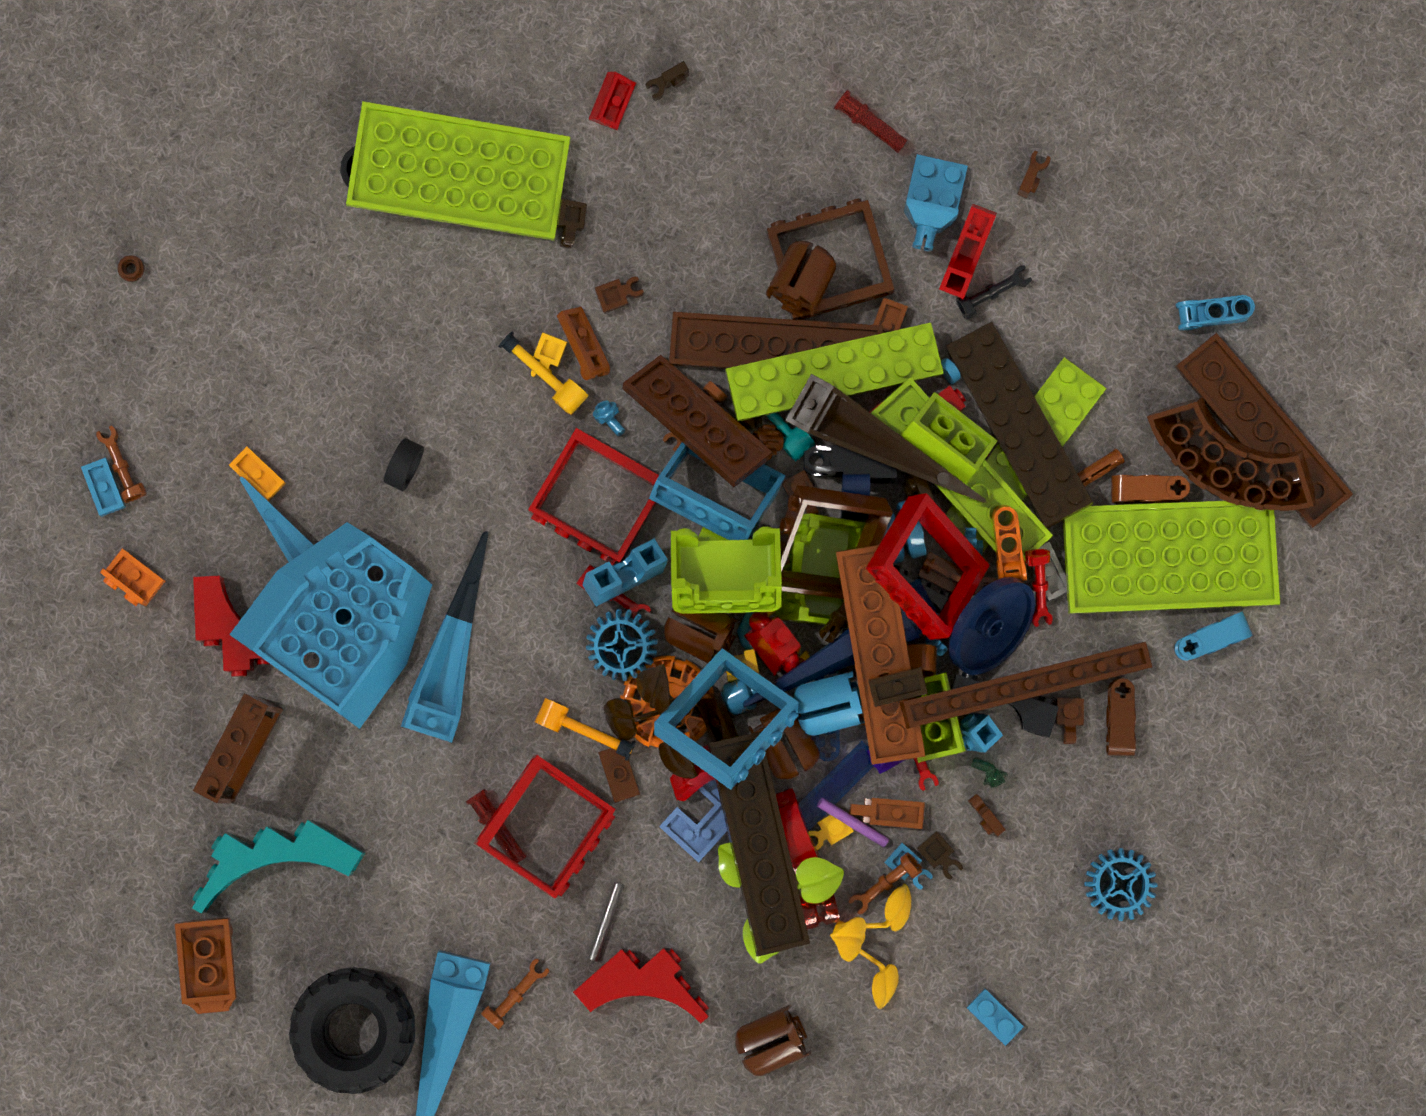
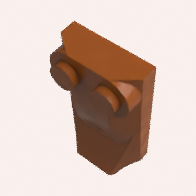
(206, 964)

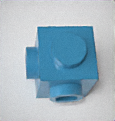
(979, 732)

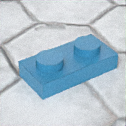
(103, 487)
(995, 1017)

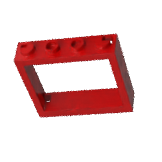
(565, 530)
(953, 542)
(588, 842)

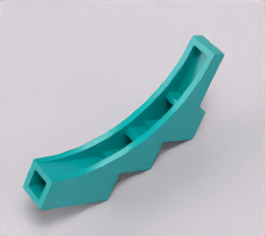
(238, 858)

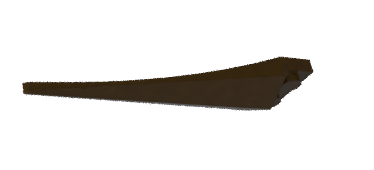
(838, 419)

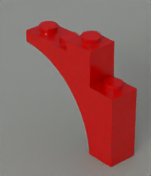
(216, 620)
(656, 978)

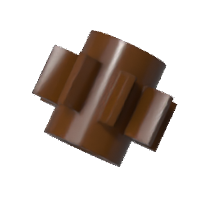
(770, 438)

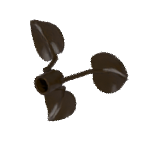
(654, 689)

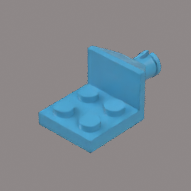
(933, 197)

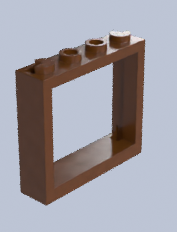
(828, 214)
(872, 534)
(237, 749)

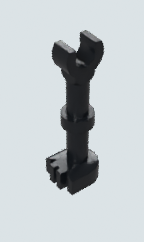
(991, 291)

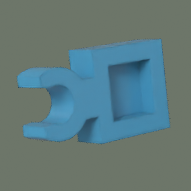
(894, 861)

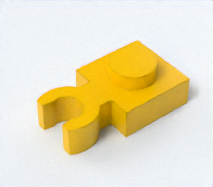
(549, 351)
(832, 830)

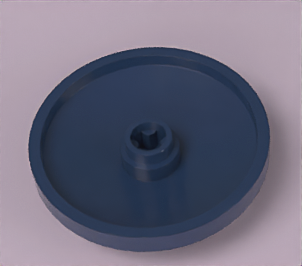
(992, 625)

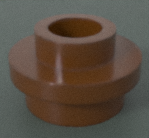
(125, 262)

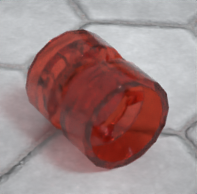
(813, 918)

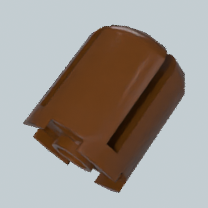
(802, 278)
(696, 642)
(800, 742)
(766, 1030)

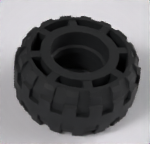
(311, 1037)

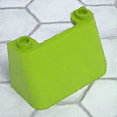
(815, 553)
(726, 573)

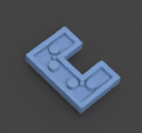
(700, 837)

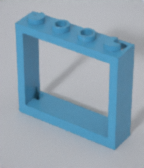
(707, 512)
(729, 776)

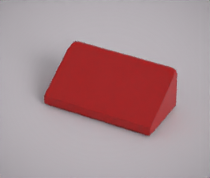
(612, 100)

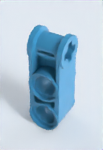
(1200, 317)
(1214, 637)

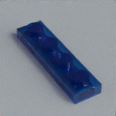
(836, 783)

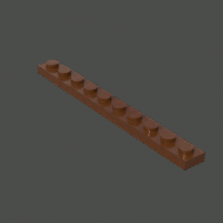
(1025, 685)

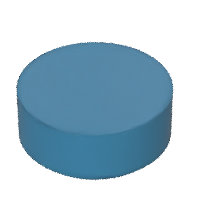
(950, 371)

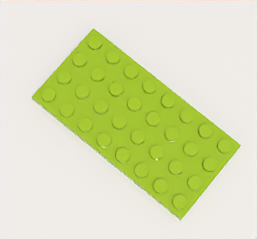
(458, 171)
(1170, 557)

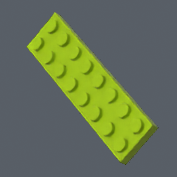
(849, 366)
(1065, 403)
(897, 414)

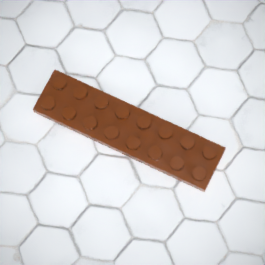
(878, 650)

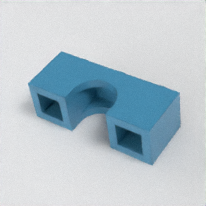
(610, 581)

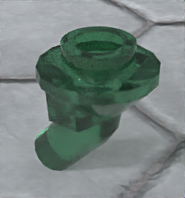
(994, 776)

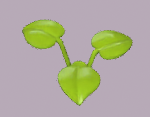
(816, 877)

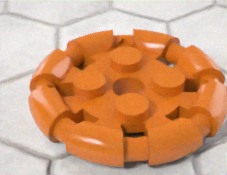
(646, 729)

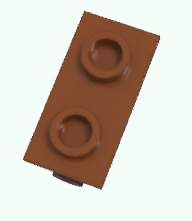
(941, 572)

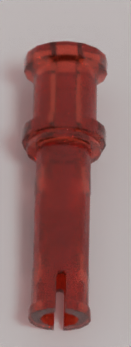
(860, 114)
(516, 852)

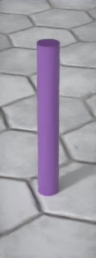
(853, 822)

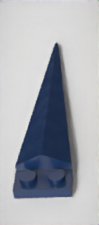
(837, 654)

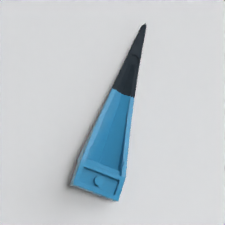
(438, 691)

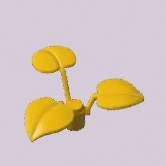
(851, 935)

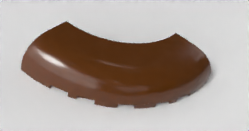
(1227, 466)

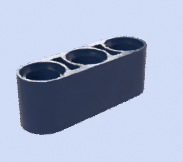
(855, 484)

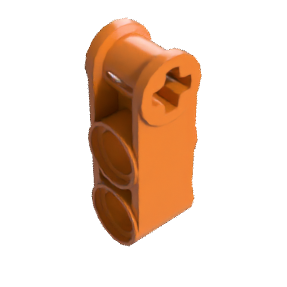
(1008, 559)

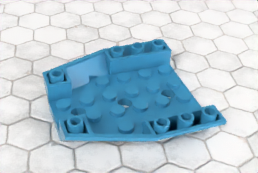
(299, 617)

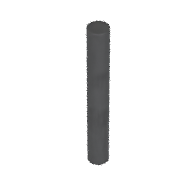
(605, 922)

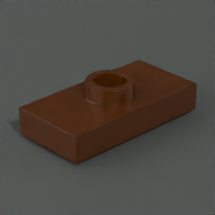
(619, 775)

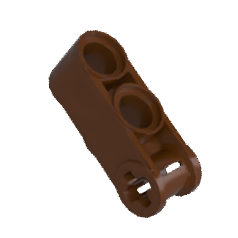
(1121, 719)

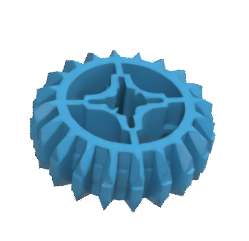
(599, 646)
(1140, 870)

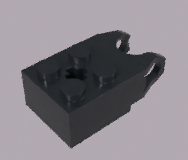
(843, 461)

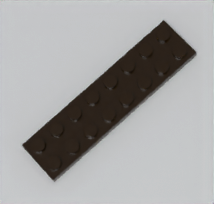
(1019, 425)
(761, 853)

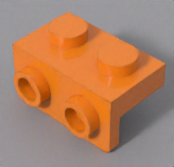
(133, 578)

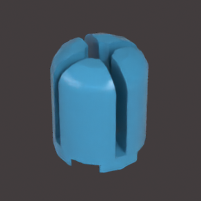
(829, 704)

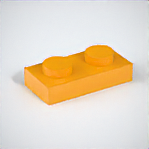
(257, 473)

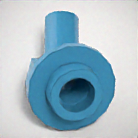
(605, 413)

